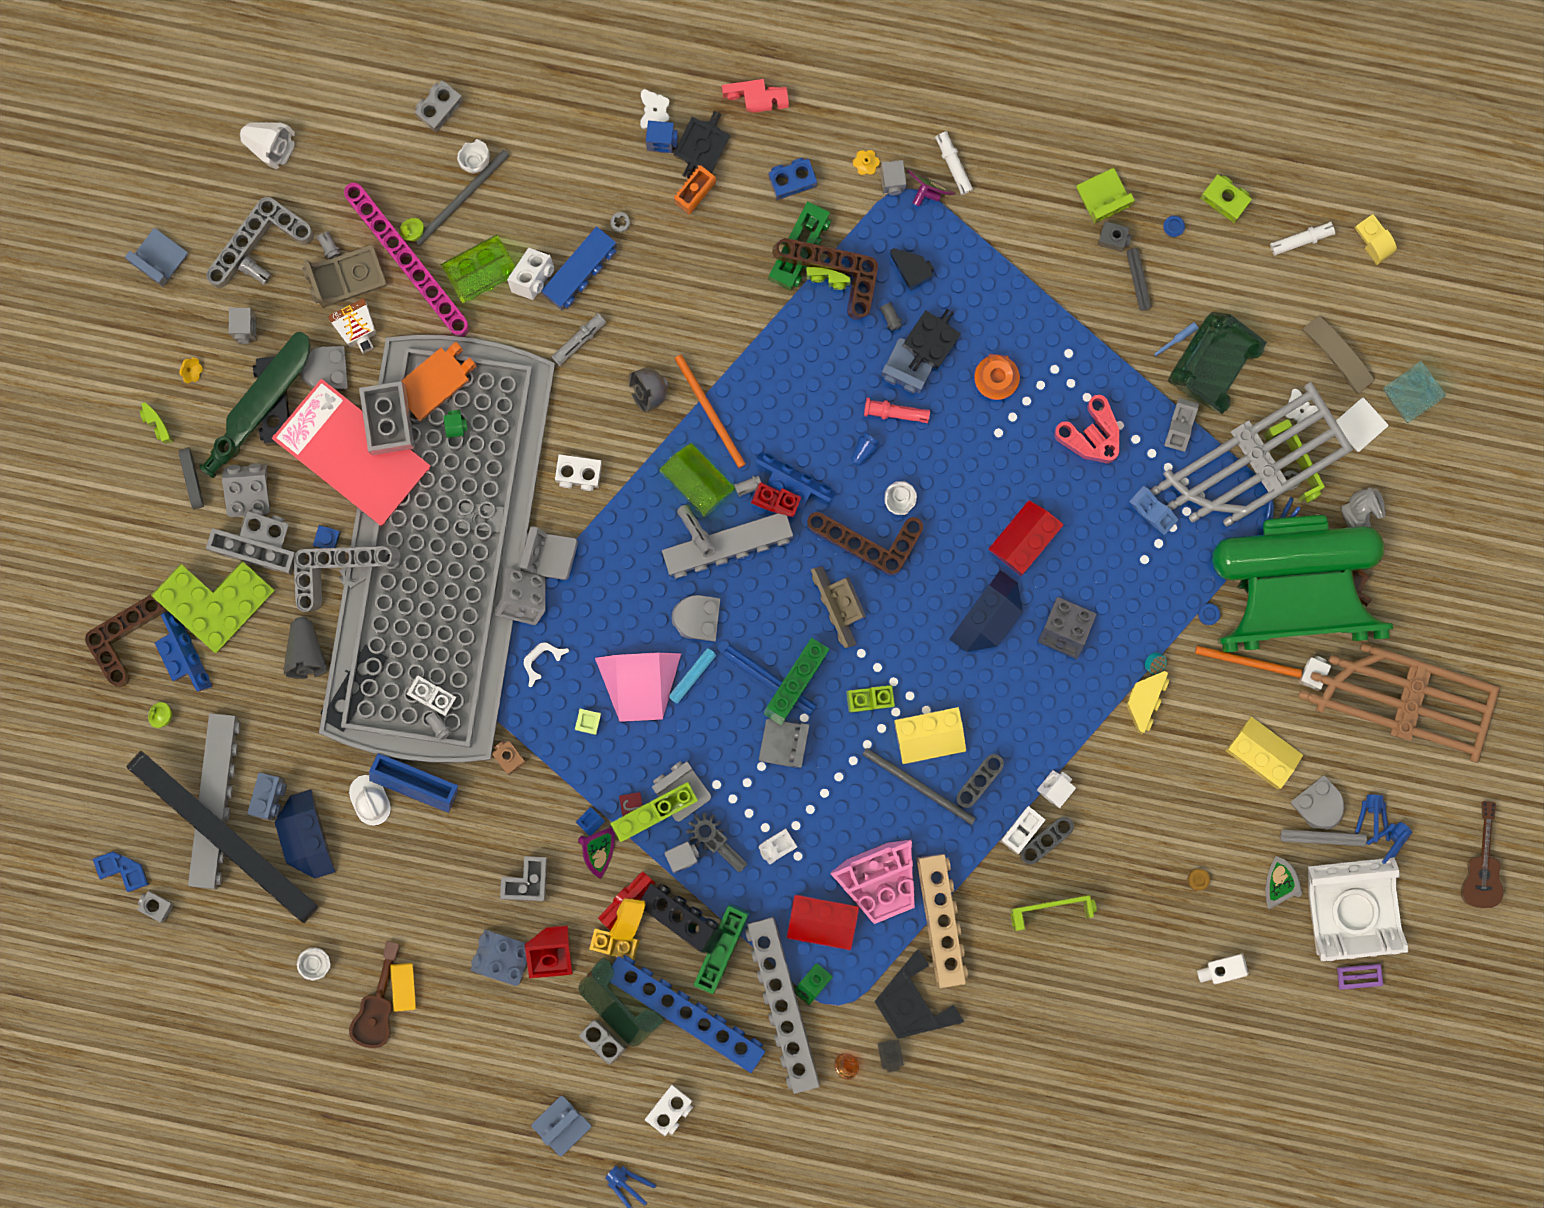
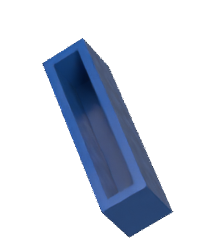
(579, 268)
(413, 783)

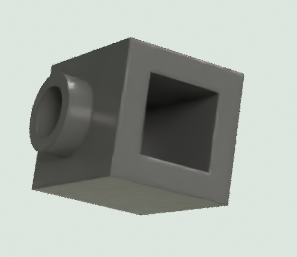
(1114, 236)

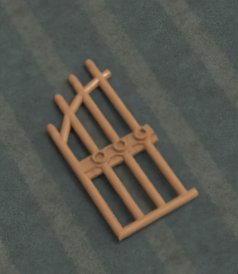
(1411, 699)

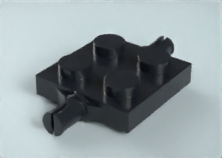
(701, 144)
(931, 339)

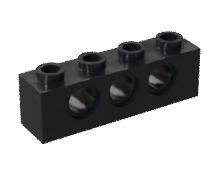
(279, 410)
(333, 716)
(708, 933)

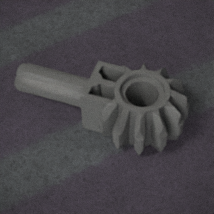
(716, 842)

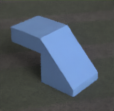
(1153, 511)

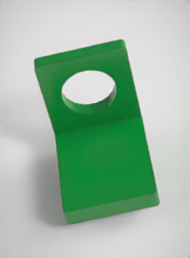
(813, 983)

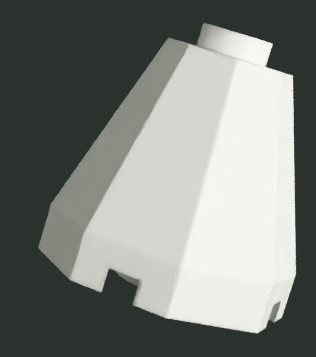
(269, 142)

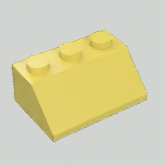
(930, 735)
(1264, 753)

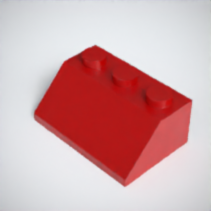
(1025, 537)
(822, 922)

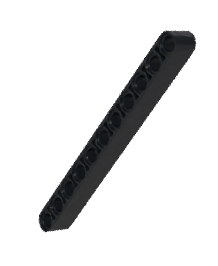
(222, 836)

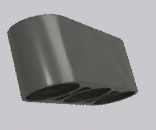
(988, 774)
(1054, 833)

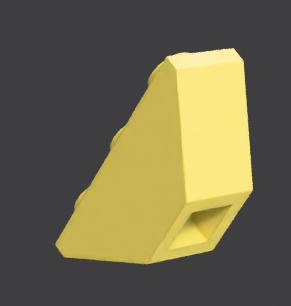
(1145, 700)

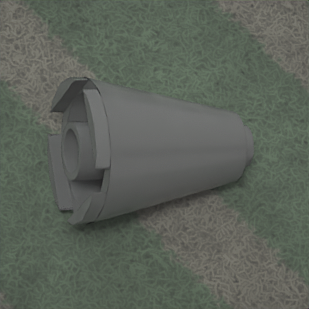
(303, 651)

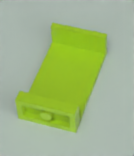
(1304, 461)
(1017, 918)

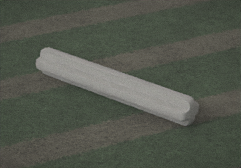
(1323, 837)

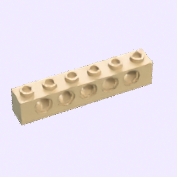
(958, 973)

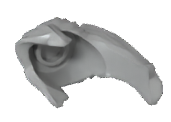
(1361, 503)

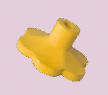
(866, 167)
(190, 370)

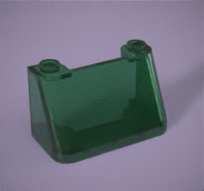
(1215, 360)
(630, 1028)

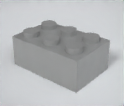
(386, 418)

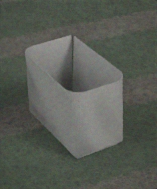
(597, 1046)

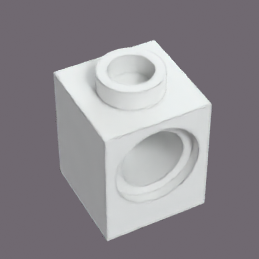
(1317, 665)
(1056, 788)

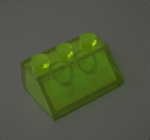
(479, 268)
(697, 479)

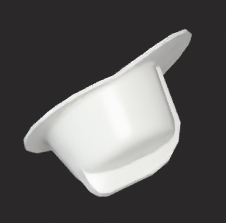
(369, 801)

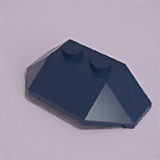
(990, 616)
(303, 836)

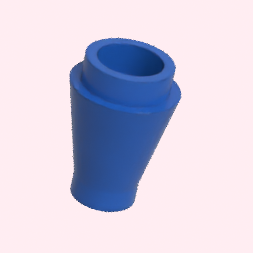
(865, 447)

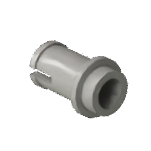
(328, 245)
(747, 486)
(438, 726)

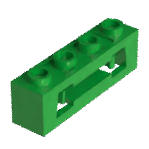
(816, 216)
(796, 681)
(716, 962)

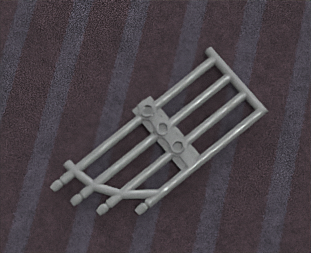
(1261, 460)

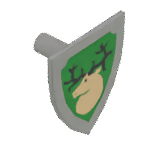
(1281, 882)

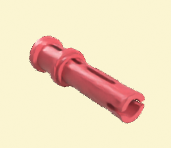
(886, 410)

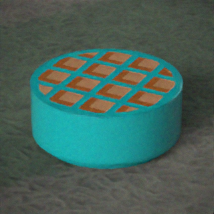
(1155, 663)

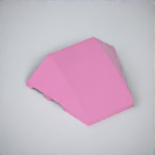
(639, 683)
(880, 880)

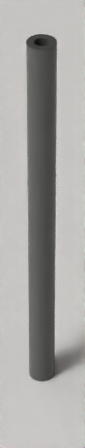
(497, 161)
(919, 786)

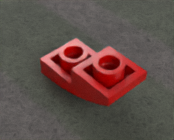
(777, 501)

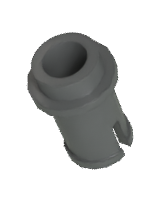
(891, 316)

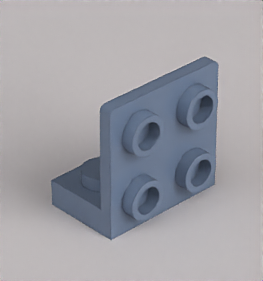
(157, 257)
(266, 796)

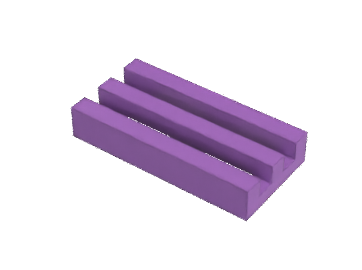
(1341, 978)

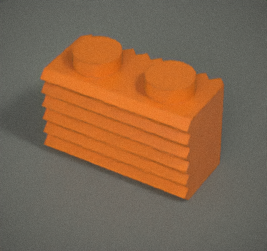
(694, 189)

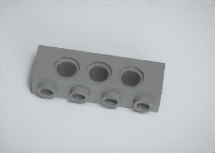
(251, 551)

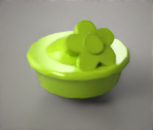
(411, 229)
(160, 715)

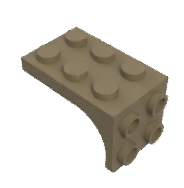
(344, 276)

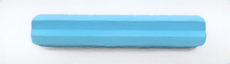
(692, 675)

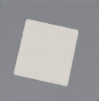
(1361, 424)

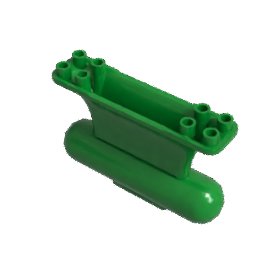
(1300, 580)

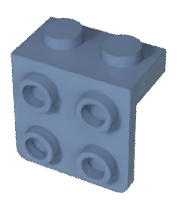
(898, 371)
(500, 958)

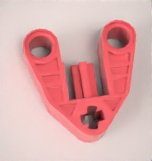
(1078, 444)

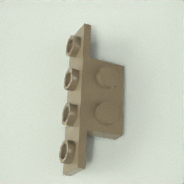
(841, 603)

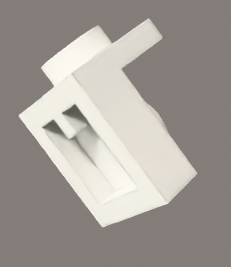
(777, 846)

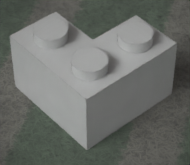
(531, 886)

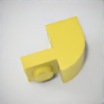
(1378, 240)

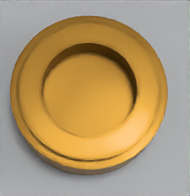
(1198, 879)

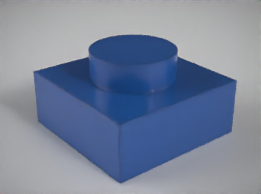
(326, 537)
(590, 821)

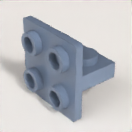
(561, 1126)

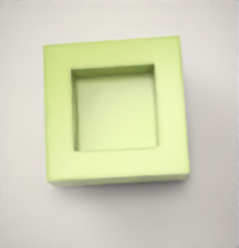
(588, 721)

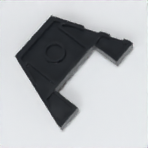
(905, 1007)

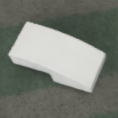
(431, 695)

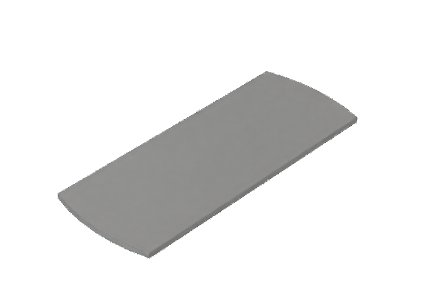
(444, 591)

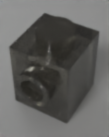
(890, 1055)

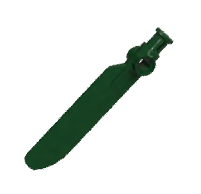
(259, 400)

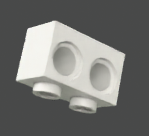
(531, 274)
(579, 466)
(1022, 830)
(664, 1107)

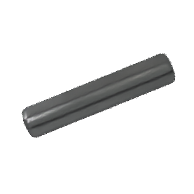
(1138, 279)

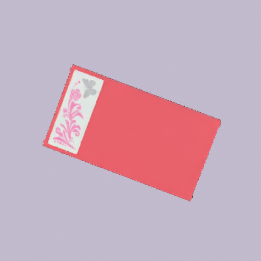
(331, 441)

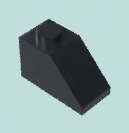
(912, 268)

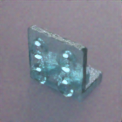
(1414, 392)

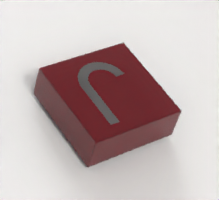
(630, 802)

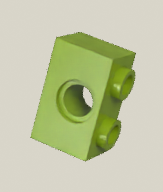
(1232, 209)

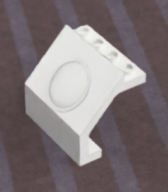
(1355, 909)

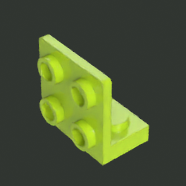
(1104, 195)

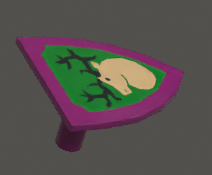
(926, 185)
(598, 850)

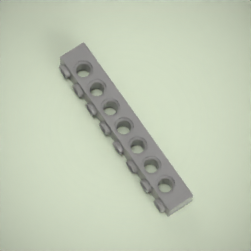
(797, 1082)

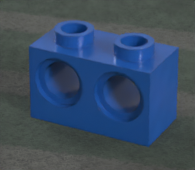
(661, 136)
(795, 184)

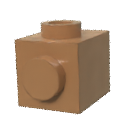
(508, 757)

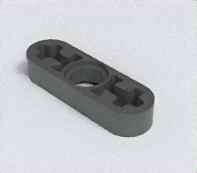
(191, 478)

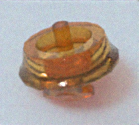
(846, 1066)

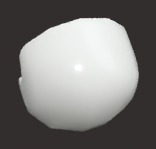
(474, 156)
(900, 497)
(313, 963)

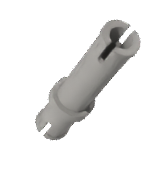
(572, 345)
(699, 536)

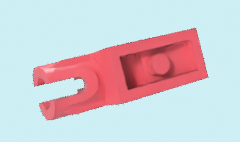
(755, 95)

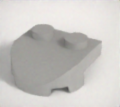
(326, 364)
(697, 617)
(1320, 805)

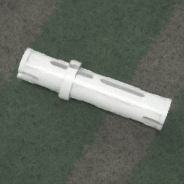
(954, 163)
(1303, 238)

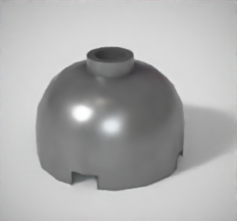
(649, 388)

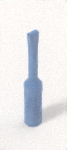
(1179, 337)

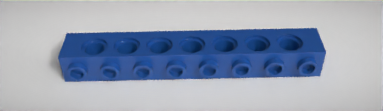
(746, 1060)

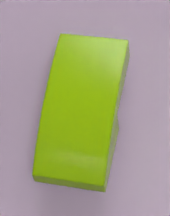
(835, 279)
(152, 418)
(870, 699)

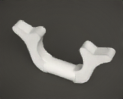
(535, 653)

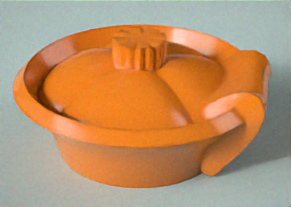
(997, 377)

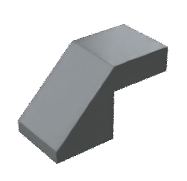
(1181, 424)

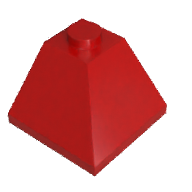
(549, 953)

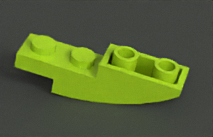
(654, 812)

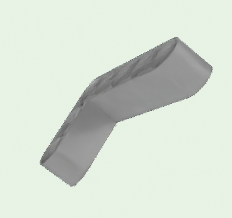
(254, 237)
(336, 560)

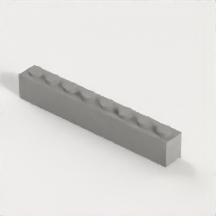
(214, 795)

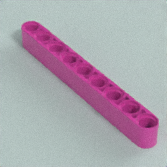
(401, 251)

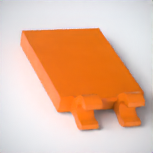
(436, 380)

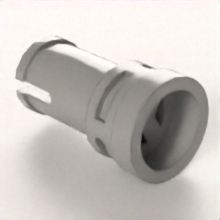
(250, 268)

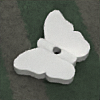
(653, 102)
(1296, 415)

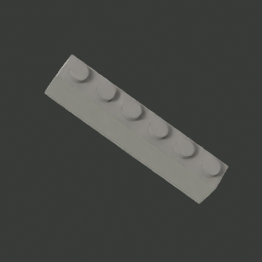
(728, 544)

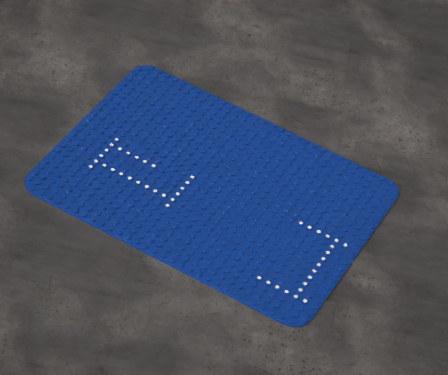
(973, 470)

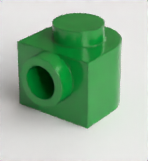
(454, 424)

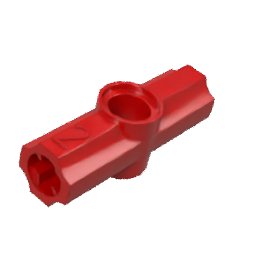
(633, 891)

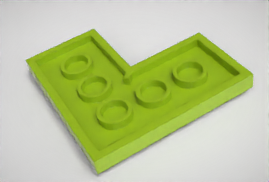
(213, 614)

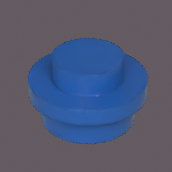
(1173, 226)

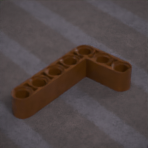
(835, 264)
(866, 545)
(126, 628)

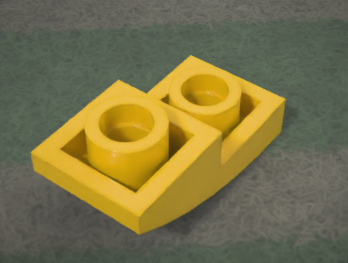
(629, 917)
(604, 944)
(403, 987)

